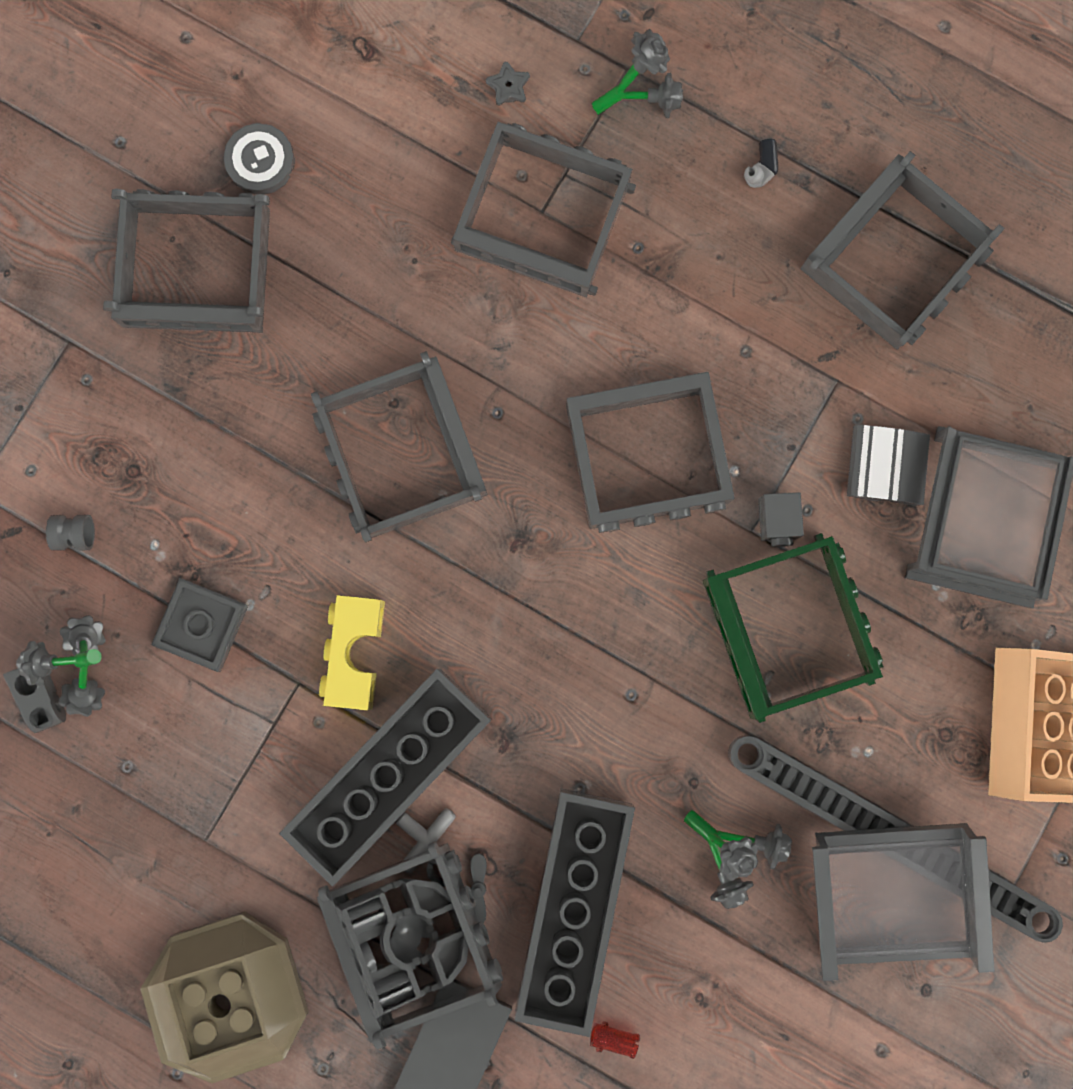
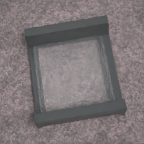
(993, 519)
(902, 896)

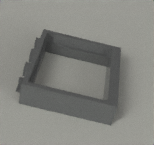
(641, 395)

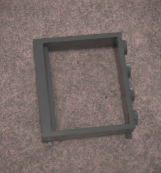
(898, 173)
(525, 260)
(178, 315)
(451, 428)
(474, 933)

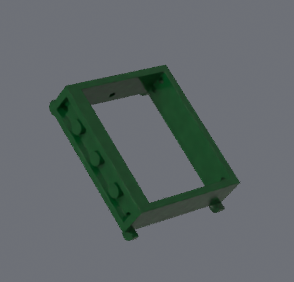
(740, 648)

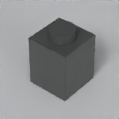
(781, 518)

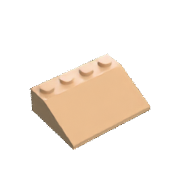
(1032, 726)

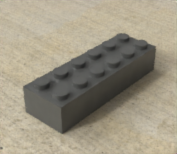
(385, 776)
(574, 912)

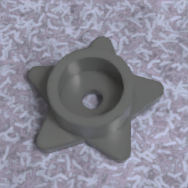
(512, 93)

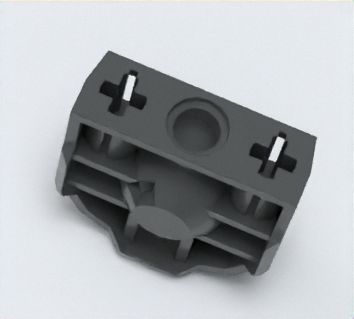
(396, 983)

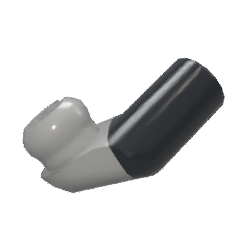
(766, 167)

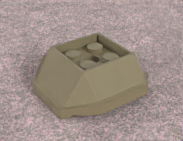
(248, 967)

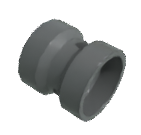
(68, 532)

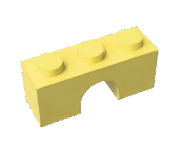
(344, 683)

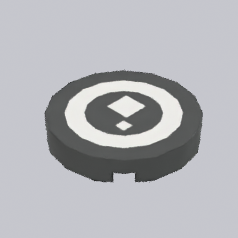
(259, 158)

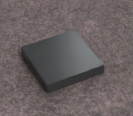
(199, 625)

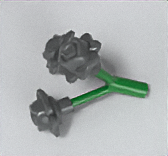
(650, 55)
(82, 638)
(739, 857)

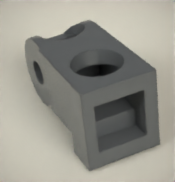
(36, 703)

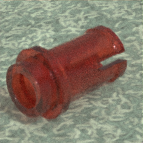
(614, 1040)

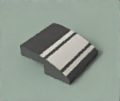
(888, 465)

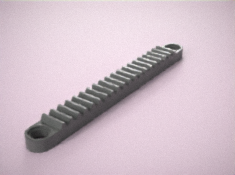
(854, 813)

